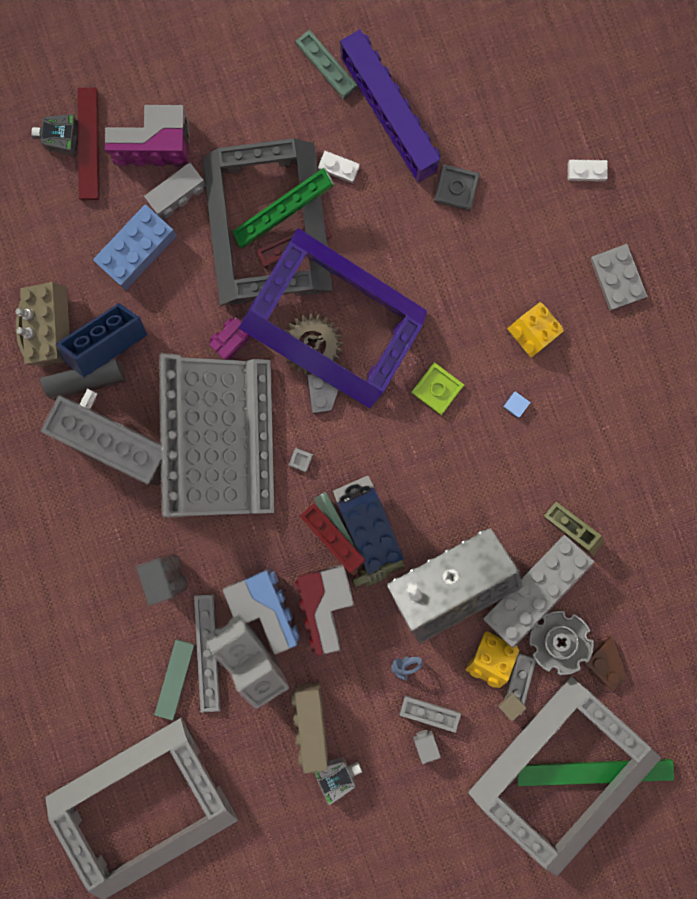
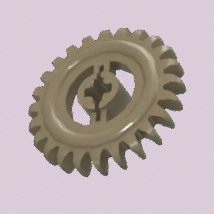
(321, 327)

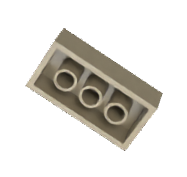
(311, 725)

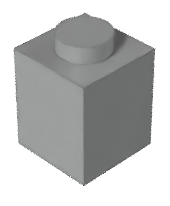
(426, 746)

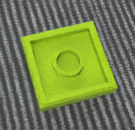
(437, 388)

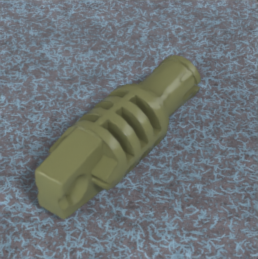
(381, 574)

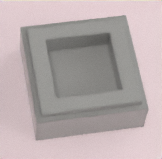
(300, 460)

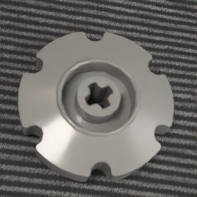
(576, 643)

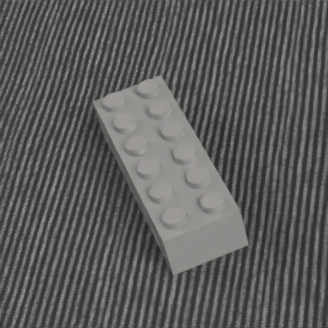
(540, 591)

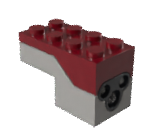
(322, 593)

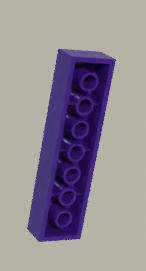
(389, 106)

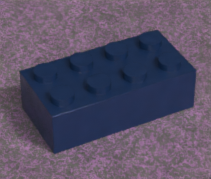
(101, 339)

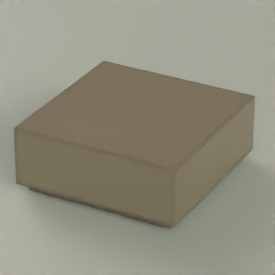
(512, 706)

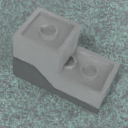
(248, 661)

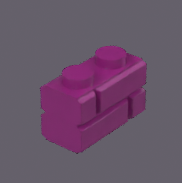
(229, 340)

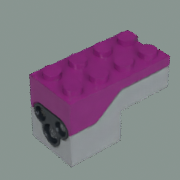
(158, 143)

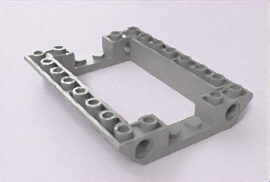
(529, 742)
(66, 820)

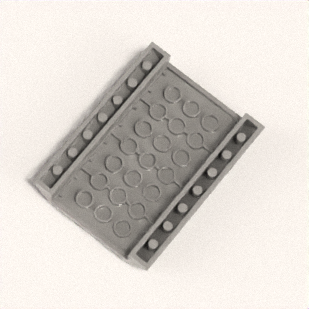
(216, 436)

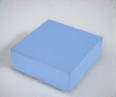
(516, 404)

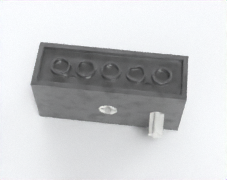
(104, 438)
(455, 585)

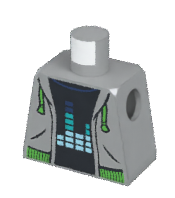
(338, 779)

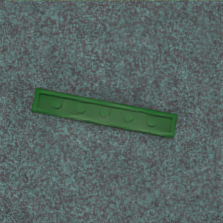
(283, 208)

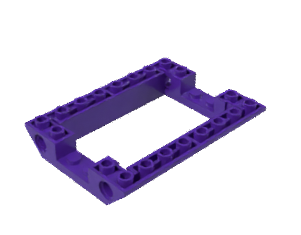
(404, 333)

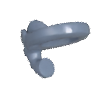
(399, 666)

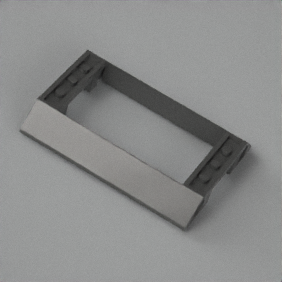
(232, 160)

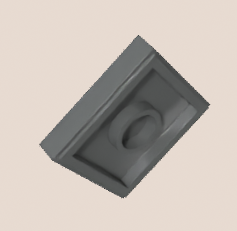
(456, 187)

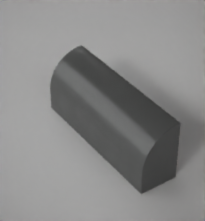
(72, 383)

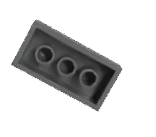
(162, 579)

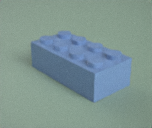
(135, 247)

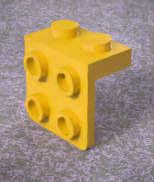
(535, 329)
(493, 660)

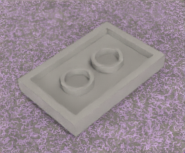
(618, 277)

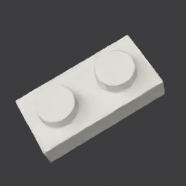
(339, 167)
(587, 170)

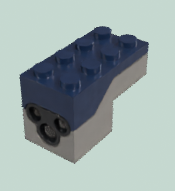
(368, 523)

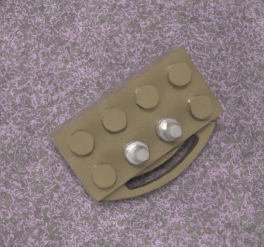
(42, 323)

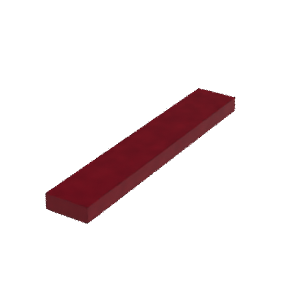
(88, 143)

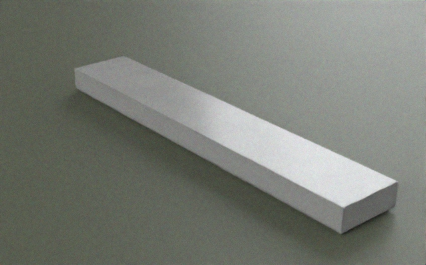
(207, 663)

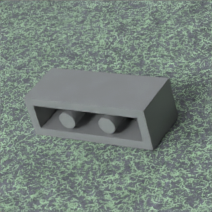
(175, 191)

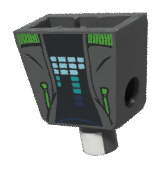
(58, 134)

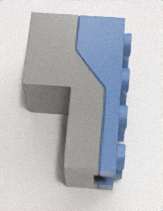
(261, 598)

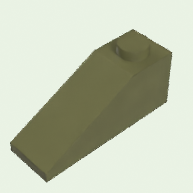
(575, 529)

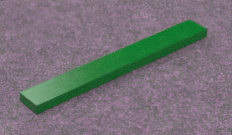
(587, 772)

